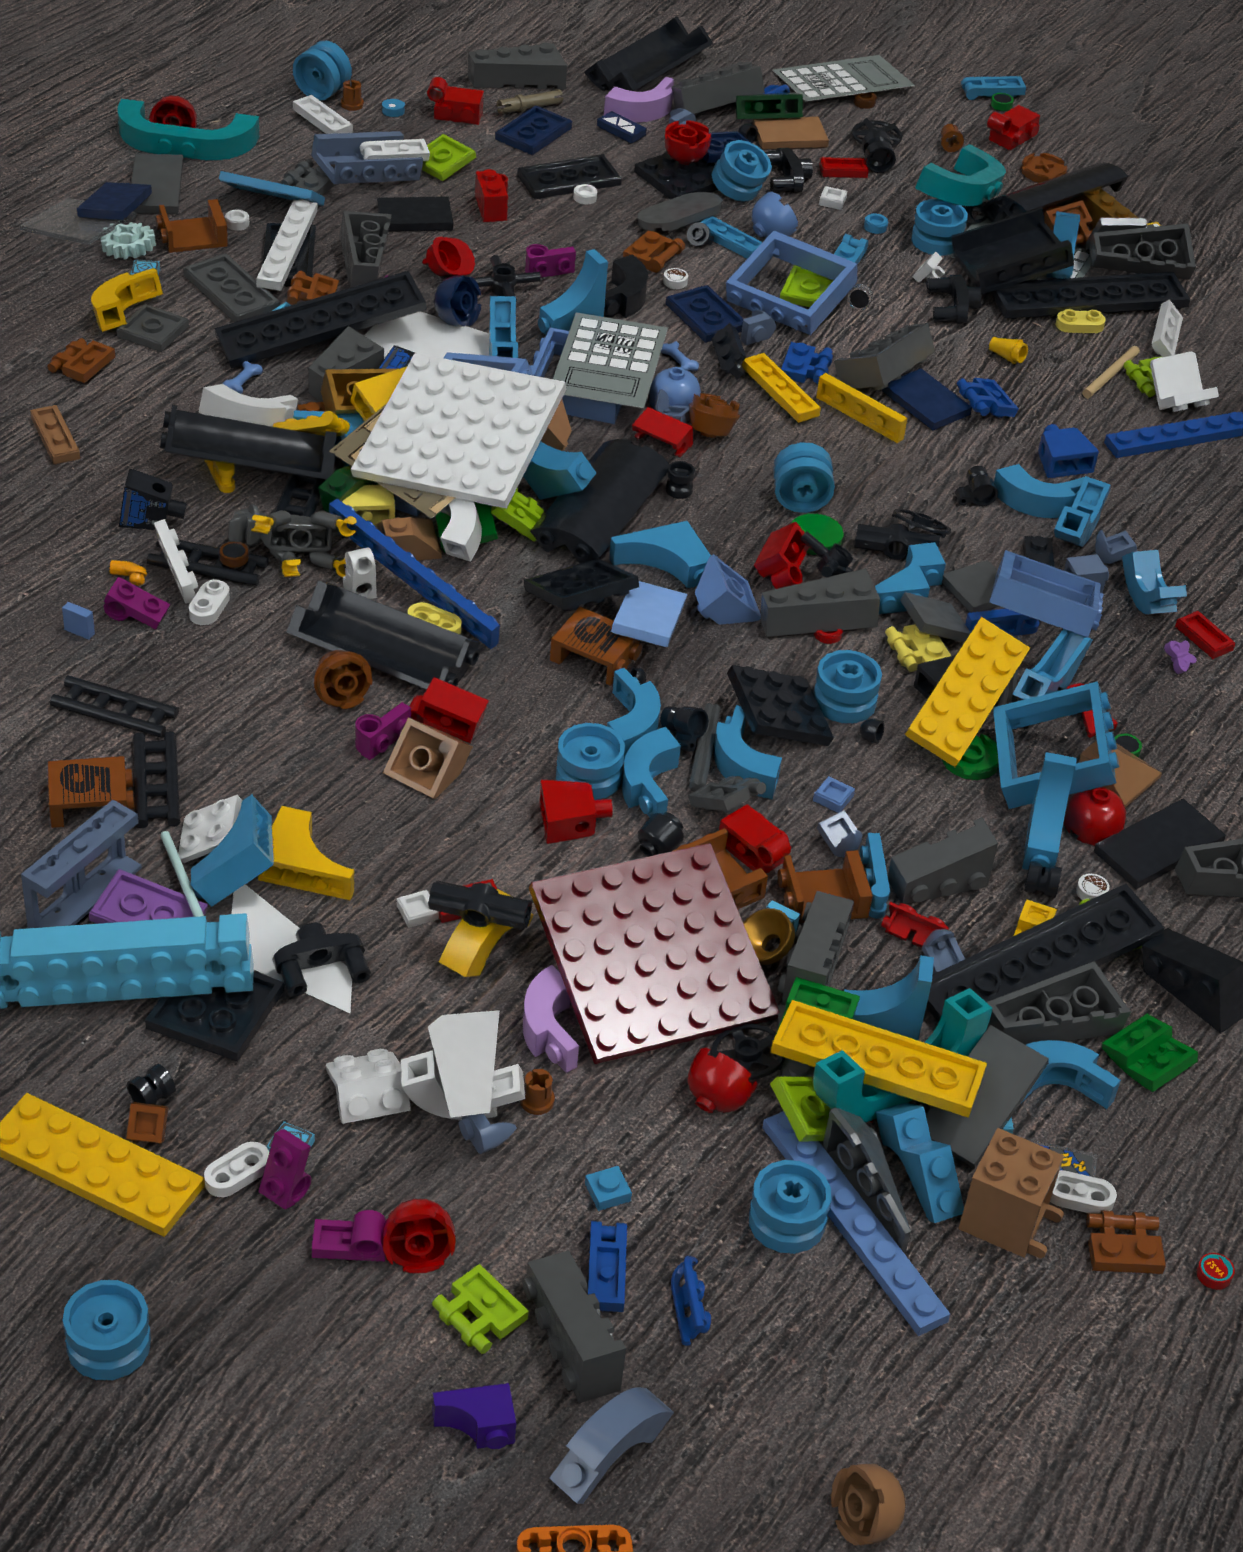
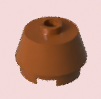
(713, 415)
(342, 678)

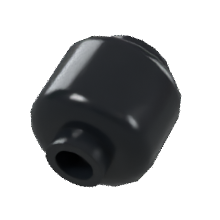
(660, 834)

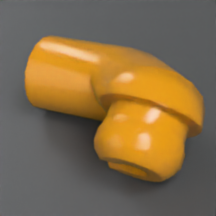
(136, 572)

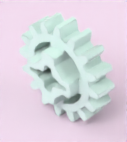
(128, 241)

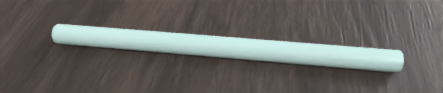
(181, 874)

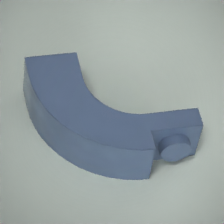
(605, 1436)

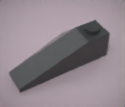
(863, 1162)

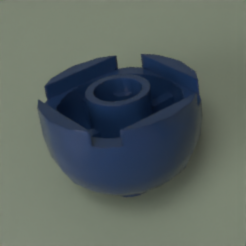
(457, 301)

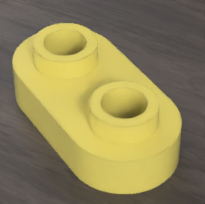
(1080, 321)
(436, 616)

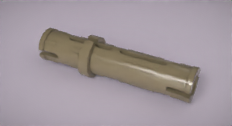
(521, 103)

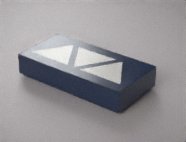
(621, 127)

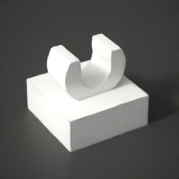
(929, 268)

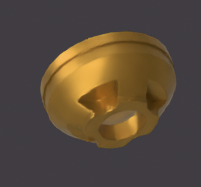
(766, 925)

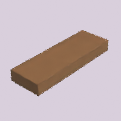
(55, 434)

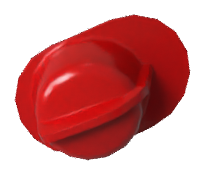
(449, 257)

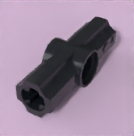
(891, 540)
(480, 905)

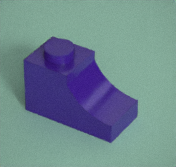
(480, 1412)

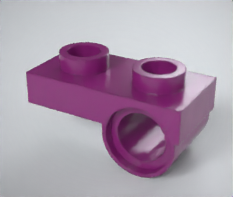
(551, 261)
(129, 600)
(376, 734)
(284, 1172)
(350, 1239)

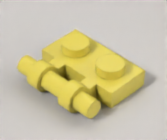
(923, 646)

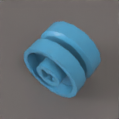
(322, 70)
(741, 170)
(936, 224)
(803, 477)
(847, 686)
(592, 756)
(789, 1206)
(107, 1329)

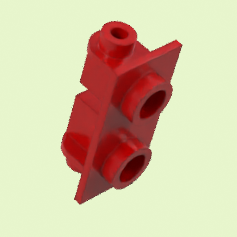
(906, 919)

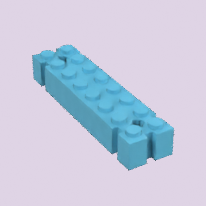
(125, 960)

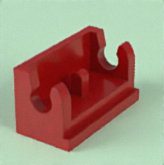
(665, 429)

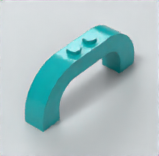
(192, 143)
(981, 183)
(840, 1079)

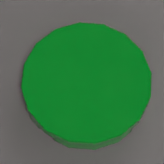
(822, 528)
(978, 761)

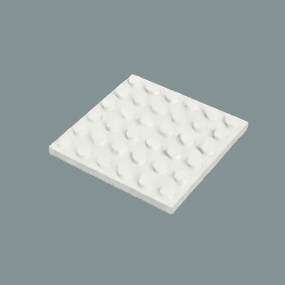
(459, 430)

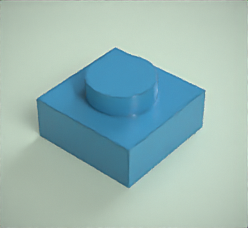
(608, 1188)

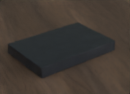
(417, 213)

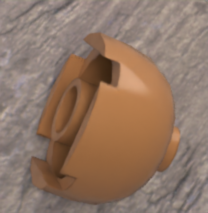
(868, 1503)

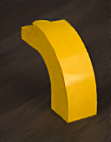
(121, 292)
(471, 946)

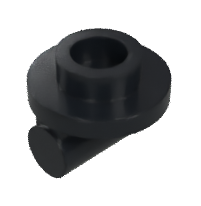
(699, 234)

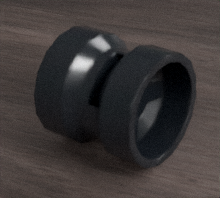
(680, 479)
(1043, 879)
(152, 1086)

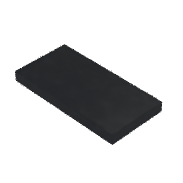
(563, 176)
(305, 257)
(1157, 842)

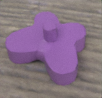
(1179, 655)

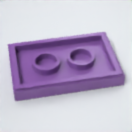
(139, 899)

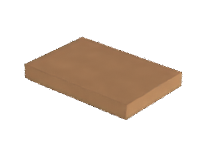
(791, 133)

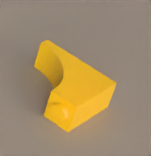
(375, 392)
(299, 861)

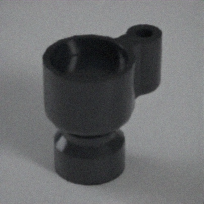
(980, 488)
(688, 722)

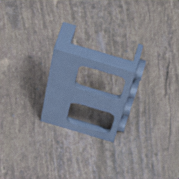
(345, 153)
(66, 865)

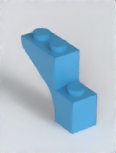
(922, 569)
(1056, 666)
(926, 1161)

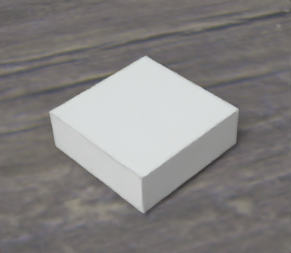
(833, 198)
(415, 909)

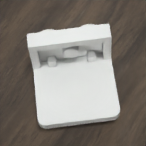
(1179, 382)
(207, 828)
(368, 1085)

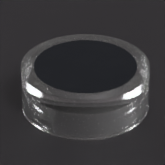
(860, 297)

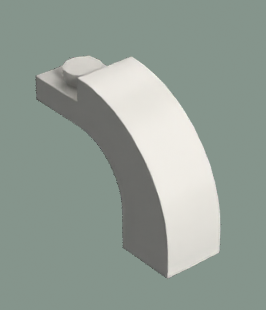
(229, 404)
(463, 531)
(424, 1087)

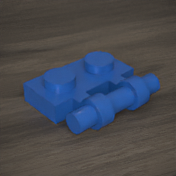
(799, 361)
(987, 397)

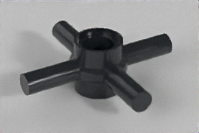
(504, 278)
(833, 561)

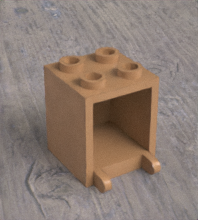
(1012, 1194)

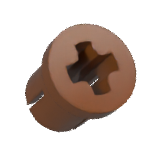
(352, 96)
(953, 143)
(538, 1092)

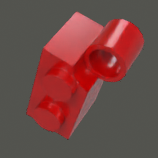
(455, 103)
(1013, 127)
(492, 195)
(783, 556)
(449, 709)
(755, 839)

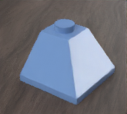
(725, 595)

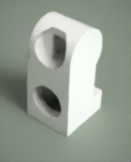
(360, 571)

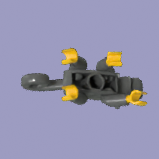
(291, 533)

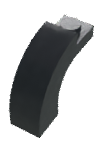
(631, 281)

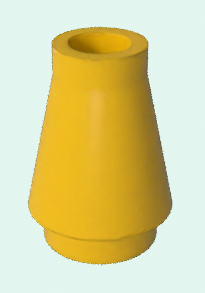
(1010, 349)

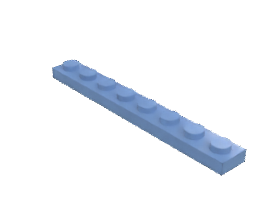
(864, 1232)

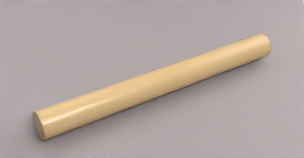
(1109, 373)

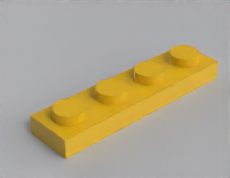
(781, 387)
(861, 407)

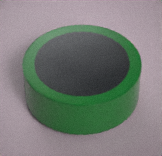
(1002, 101)
(1130, 743)

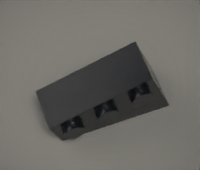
(1197, 976)

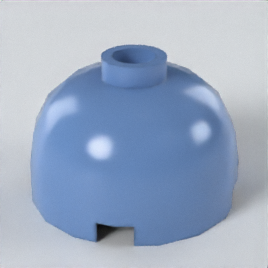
(772, 215)
(678, 385)

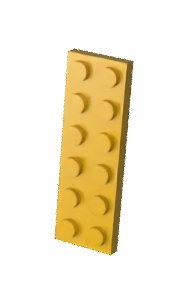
(967, 692)
(888, 1058)
(97, 1164)

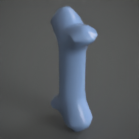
(679, 357)
(249, 371)

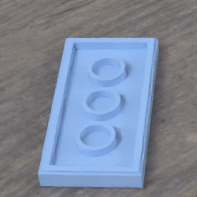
(649, 614)

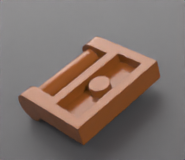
(650, 246)

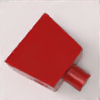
(570, 810)

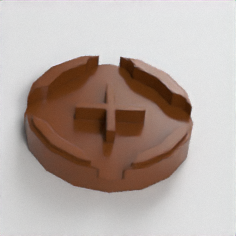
(1042, 167)

